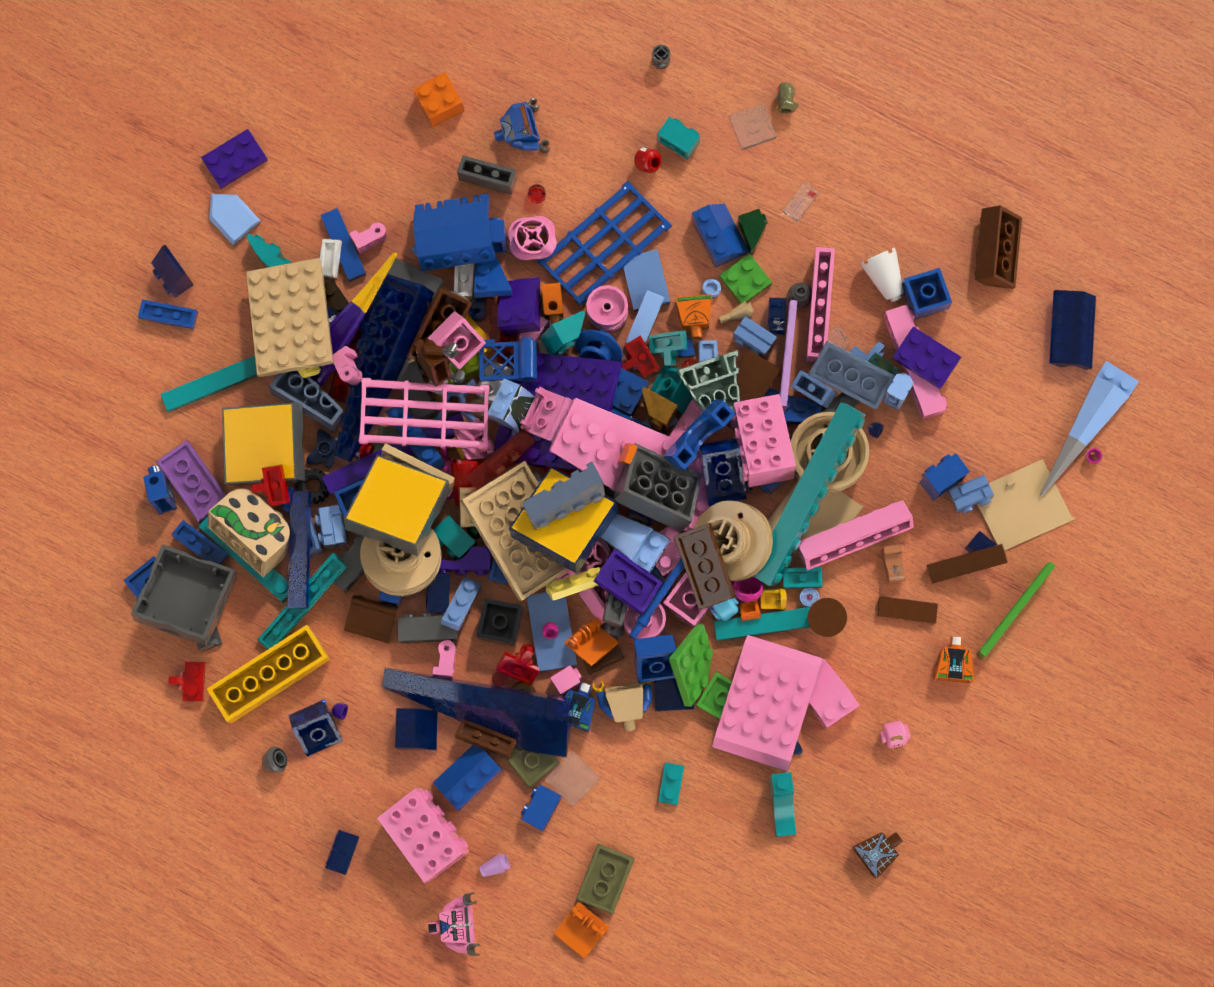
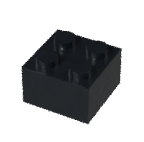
(500, 622)

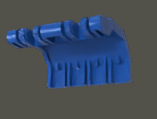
(453, 233)

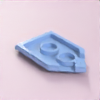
(231, 216)

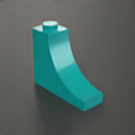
(782, 802)

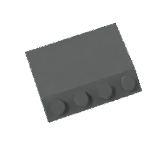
(658, 489)

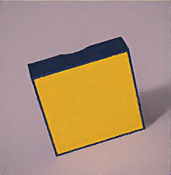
(568, 539)

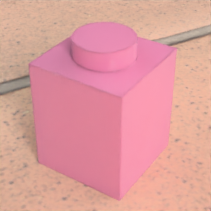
(566, 680)

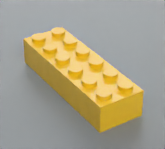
(268, 674)

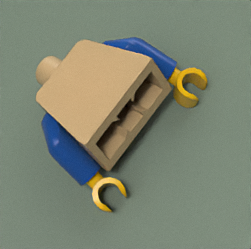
(625, 702)

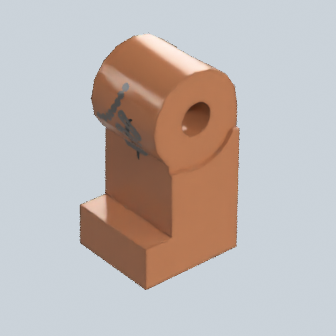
(893, 563)

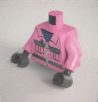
(457, 925)

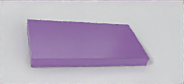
(191, 480)

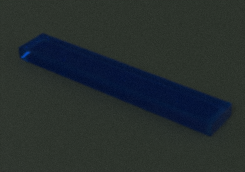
(299, 549)

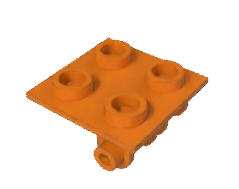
(591, 642)
(581, 930)

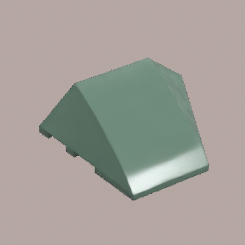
(712, 380)

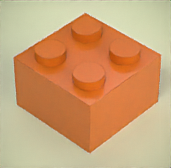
(438, 99)

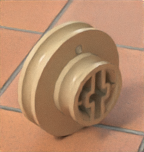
(807, 438)
(742, 542)
(400, 572)

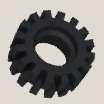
(309, 475)

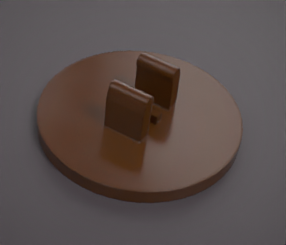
(827, 617)

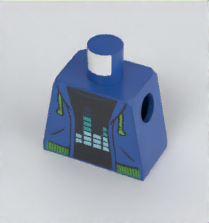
(159, 490)
(583, 707)

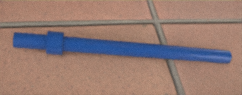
(643, 620)

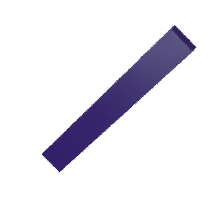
(358, 470)

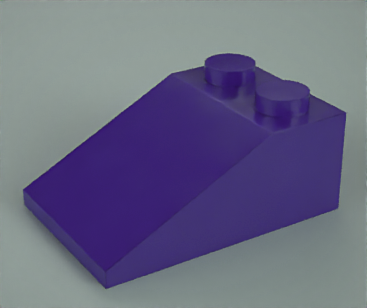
(522, 310)

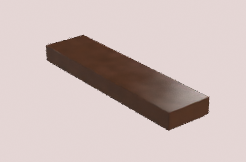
(967, 563)

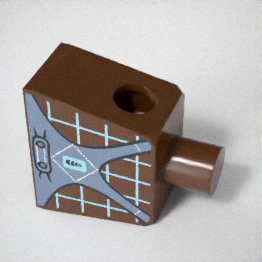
(878, 852)

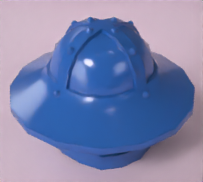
(598, 345)

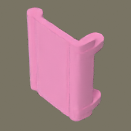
(545, 414)

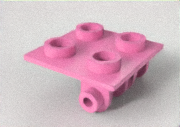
(474, 435)

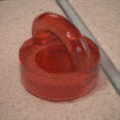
(536, 193)

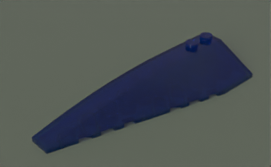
(382, 351)
(534, 719)

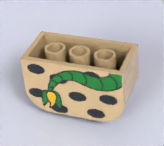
(251, 529)

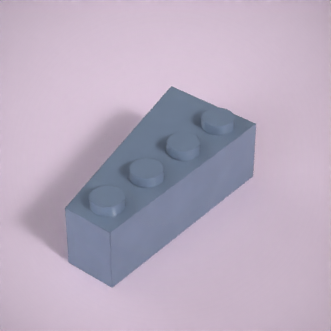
(315, 402)
(565, 497)

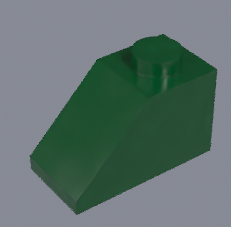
(752, 228)

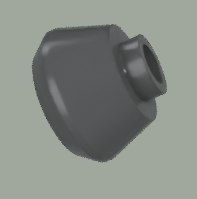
(802, 299)
(274, 760)

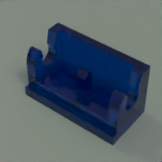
(438, 594)
(341, 852)

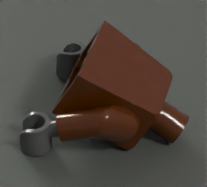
(435, 363)

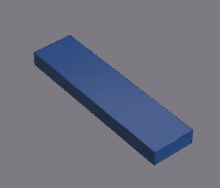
(348, 256)

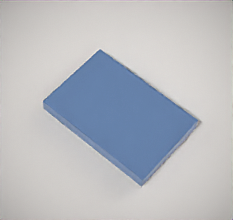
(645, 274)

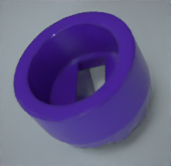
(340, 710)

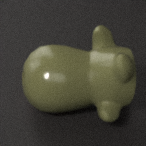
(785, 97)

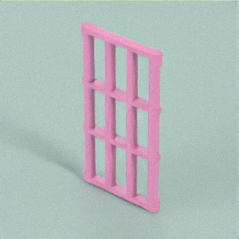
(405, 404)

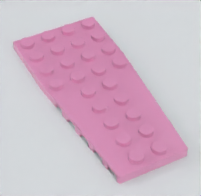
(600, 437)

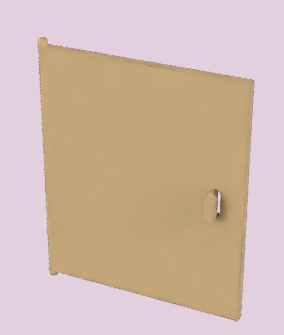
(833, 510)
(1020, 510)

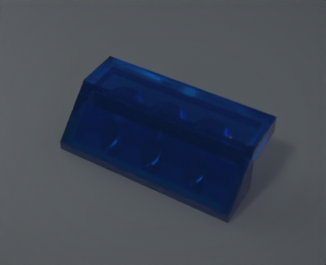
(1072, 329)

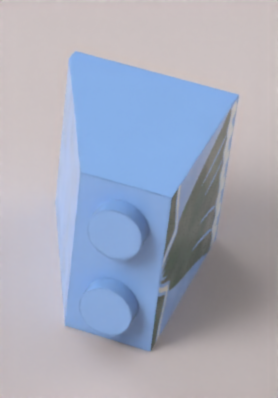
(510, 405)

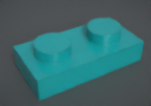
(802, 578)
(671, 783)

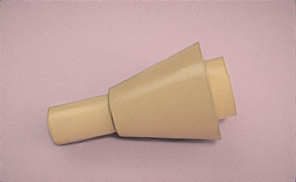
(738, 313)

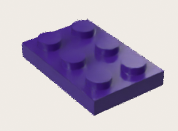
(234, 158)
(926, 357)
(627, 581)

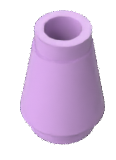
(494, 866)

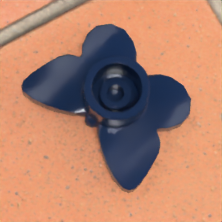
(324, 451)

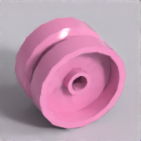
(616, 304)
(654, 627)

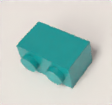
(678, 137)
(454, 538)

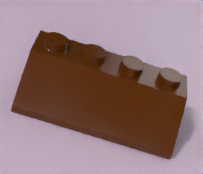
(998, 247)
(441, 308)

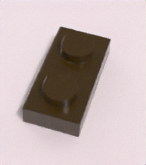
(334, 297)

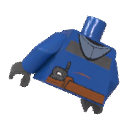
(520, 127)

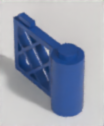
(524, 360)

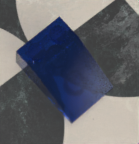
(722, 471)

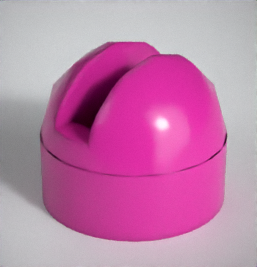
(1097, 452)
(550, 630)

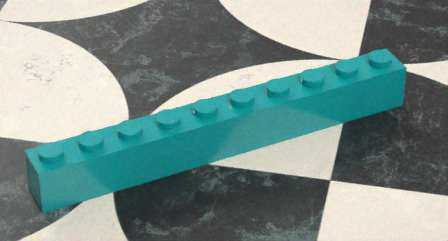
(810, 490)

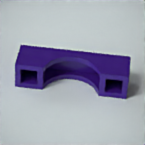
(477, 560)

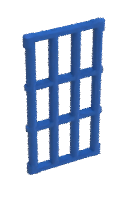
(611, 224)

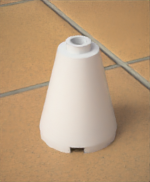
(885, 274)

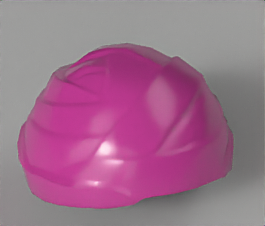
(748, 589)

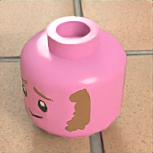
(895, 734)

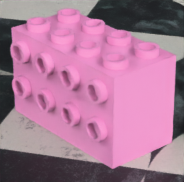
(763, 440)
(423, 834)

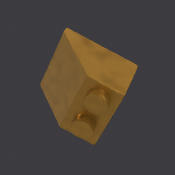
(659, 410)

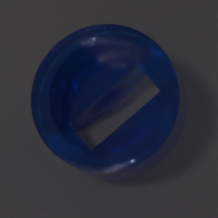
(876, 430)

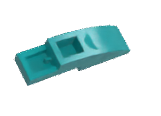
(268, 253)

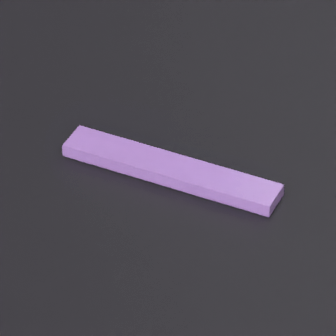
(788, 354)

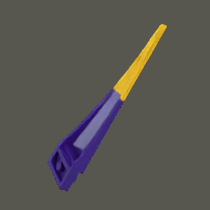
(348, 320)

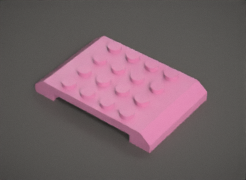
(767, 703)

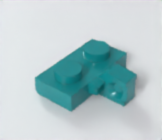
(668, 345)

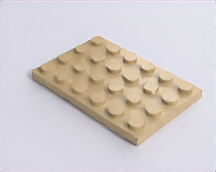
(289, 317)
(493, 512)

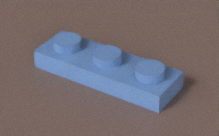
(461, 603)

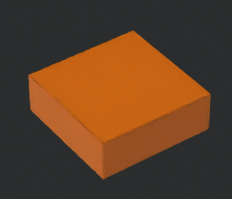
(627, 453)
(749, 610)

